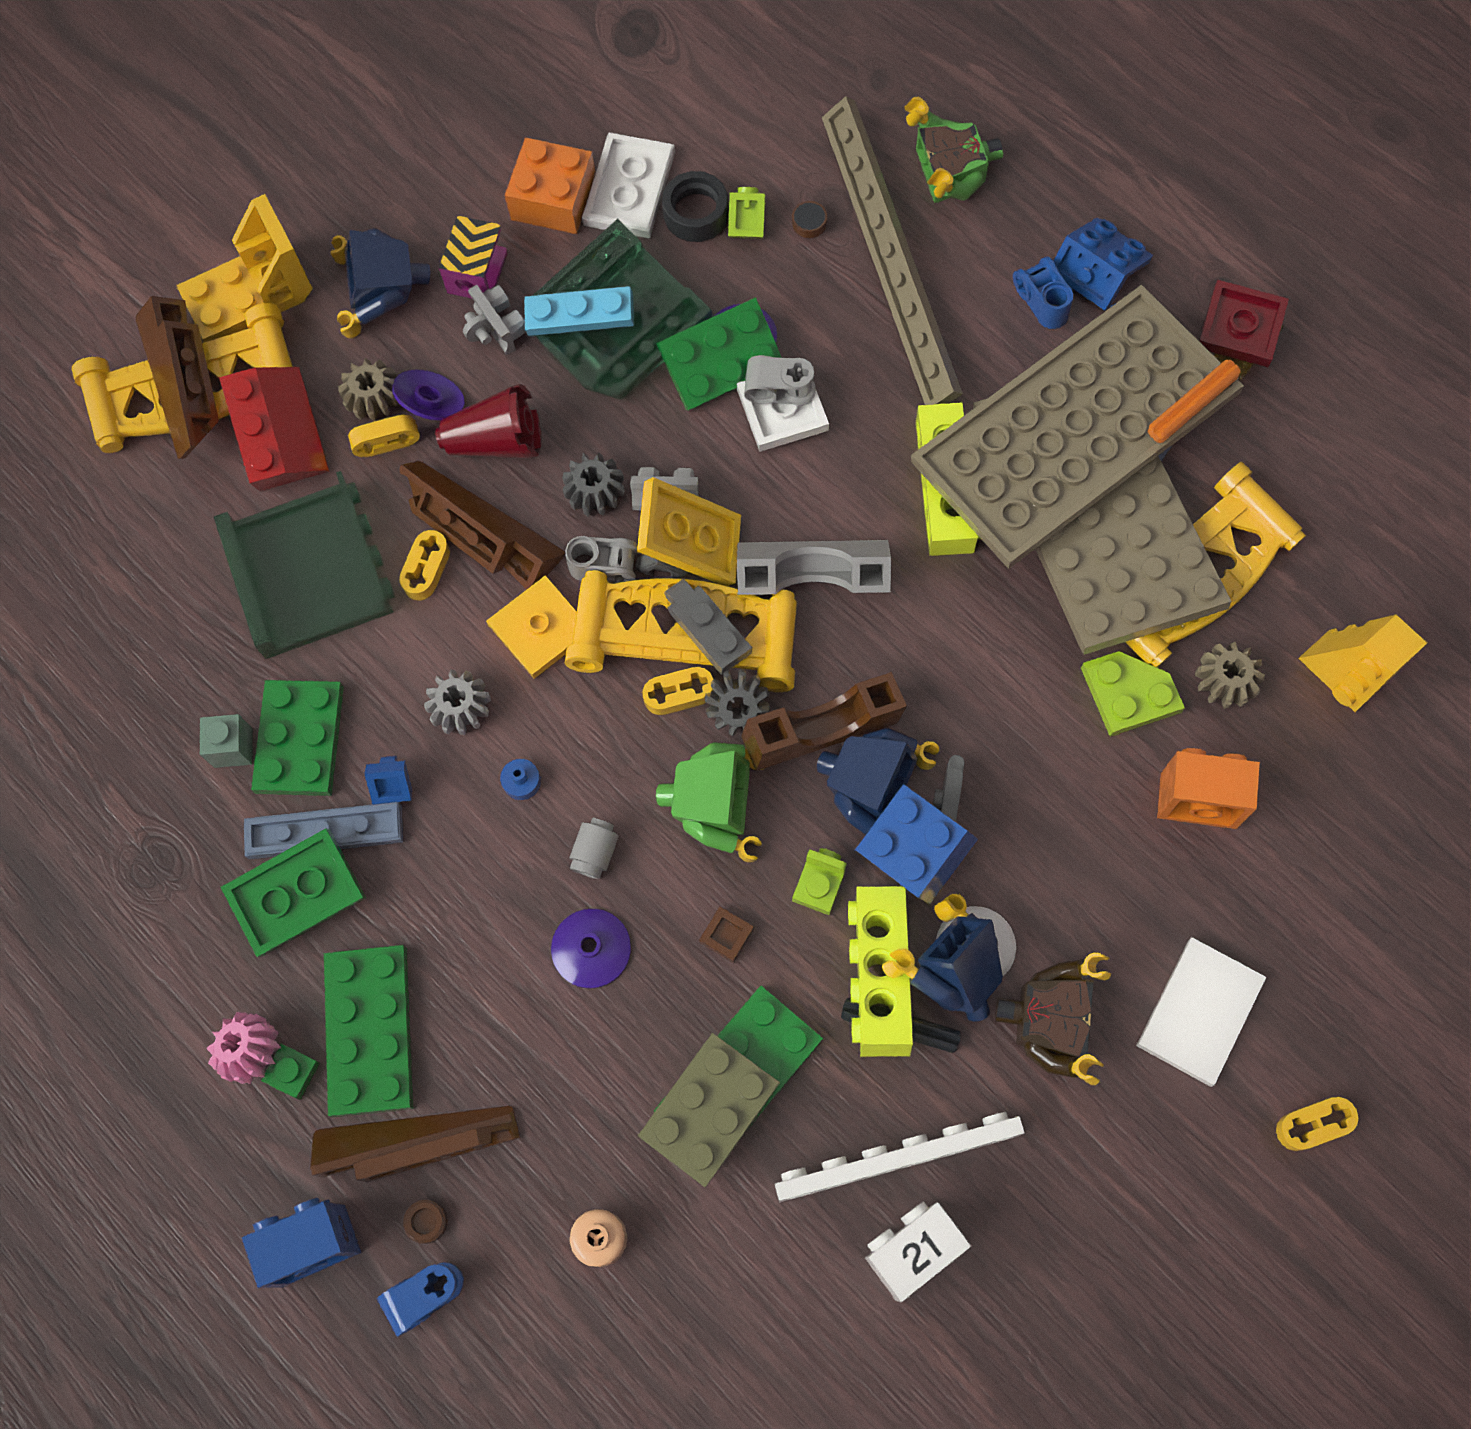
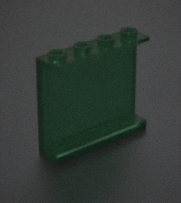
(306, 569)

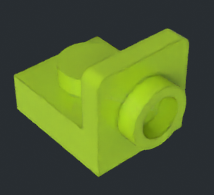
(746, 213)
(820, 880)

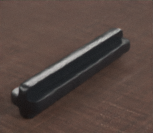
(922, 1030)

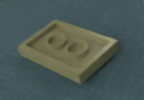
(708, 1110)

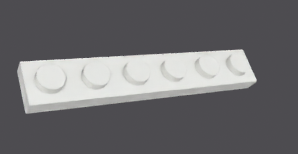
(915, 1151)

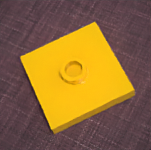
(536, 626)

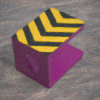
(472, 257)

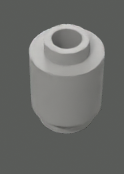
(593, 848)

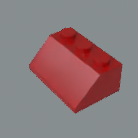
(274, 425)

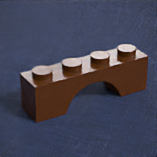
(791, 734)

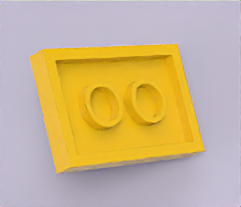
(688, 532)

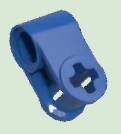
(1042, 287)
(416, 1299)

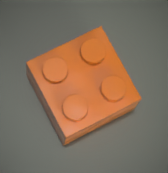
(550, 185)
(1208, 789)

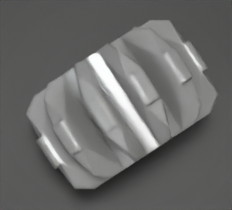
(453, 688)

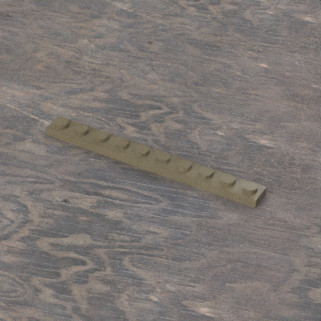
(891, 255)

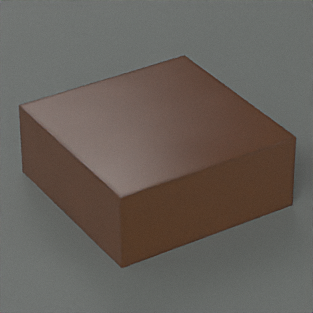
(726, 934)

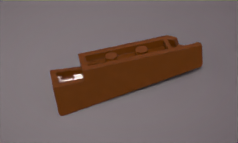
(178, 371)
(479, 527)
(408, 1143)

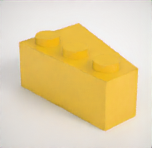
(1362, 658)

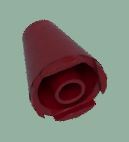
(493, 427)

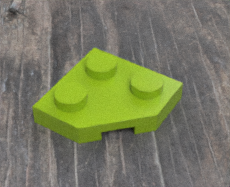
(1130, 692)

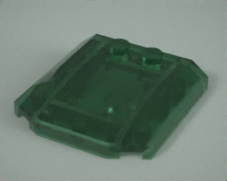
(621, 357)

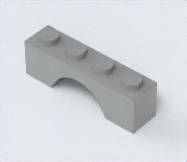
(771, 566)

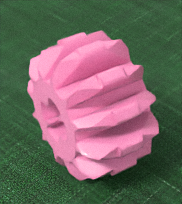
(243, 1048)

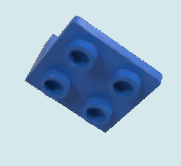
(1099, 261)

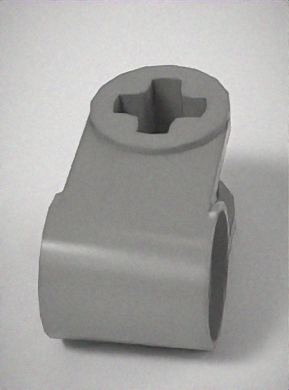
(776, 380)
(605, 557)

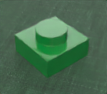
(290, 1072)

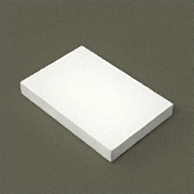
(629, 184)
(1201, 1011)

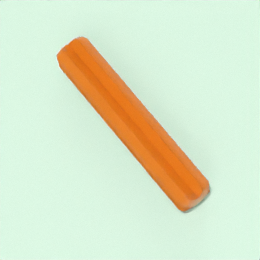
(1194, 401)

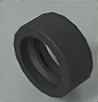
(695, 183)

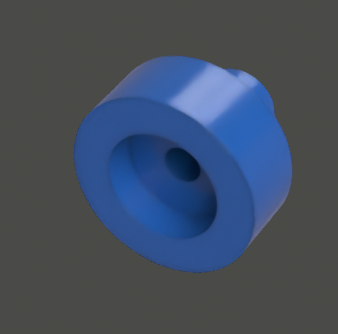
(520, 779)

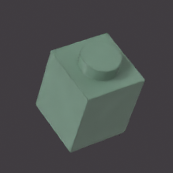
(226, 741)

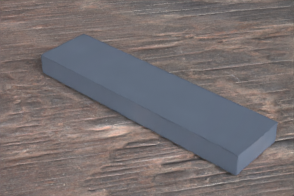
(349, 825)

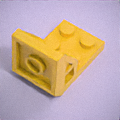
(261, 274)

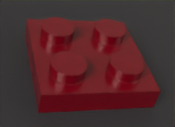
(1243, 323)

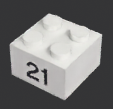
(916, 1251)

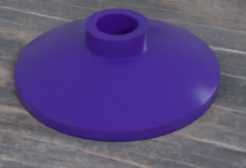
(427, 394)
(595, 967)

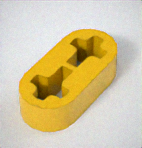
(384, 436)
(418, 561)
(676, 682)
(1320, 1133)

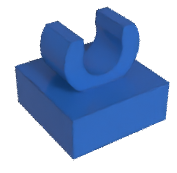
(388, 781)

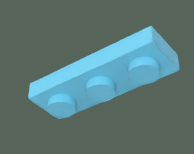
(579, 311)

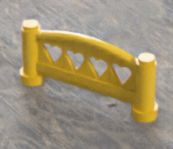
(110, 392)
(1246, 508)
(601, 632)

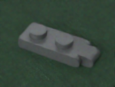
(707, 626)
(948, 798)

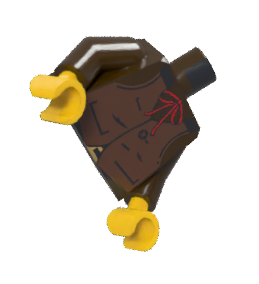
(1056, 1017)

